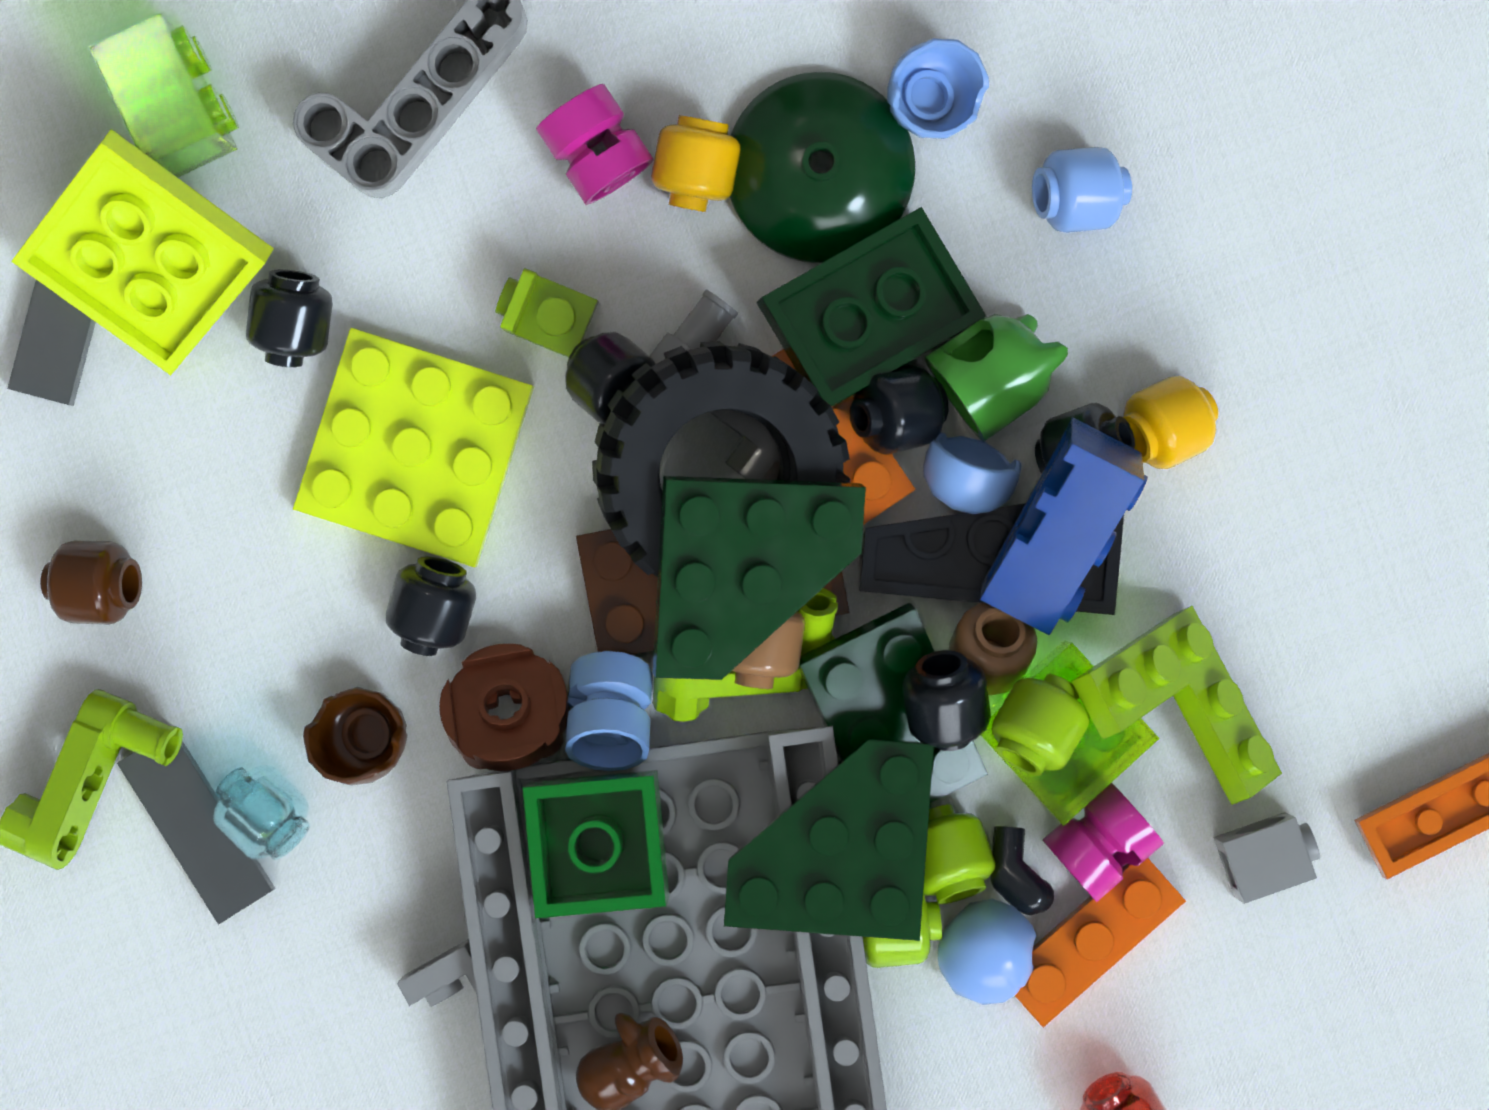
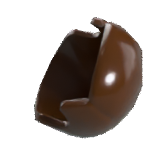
(355, 737)

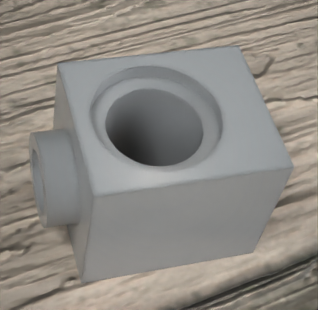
(1268, 856)

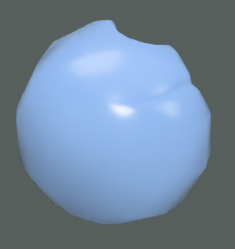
(937, 88)
(969, 474)
(987, 952)

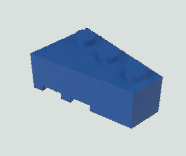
(1064, 527)

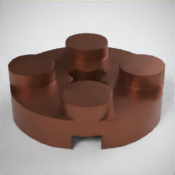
(511, 742)

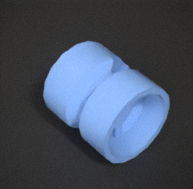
(608, 712)

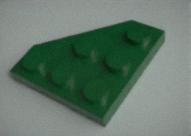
(743, 563)
(843, 852)

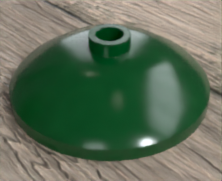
(810, 212)

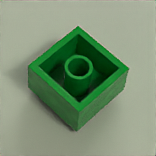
(596, 844)

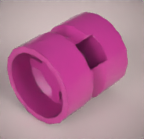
(581, 126)
(1103, 842)

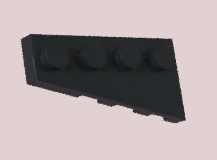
(953, 554)

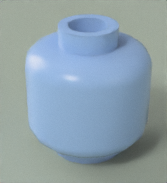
(1081, 189)

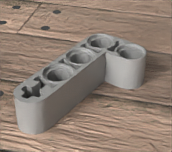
(420, 84)

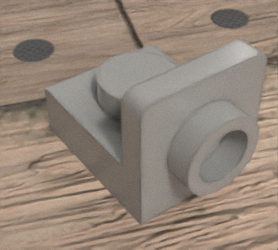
(439, 977)

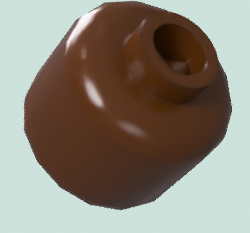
(91, 582)

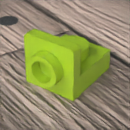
(545, 312)

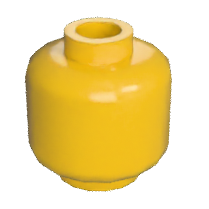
(695, 162)
(1172, 421)

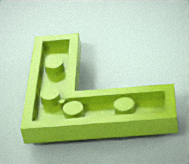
(1182, 662)

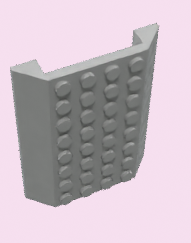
(754, 1009)

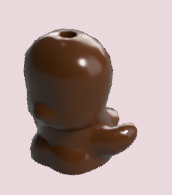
(623, 1070)

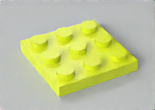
(142, 253)
(413, 447)

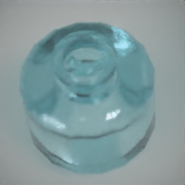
(261, 812)

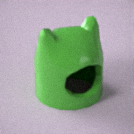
(996, 371)

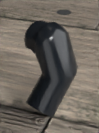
(1013, 877)

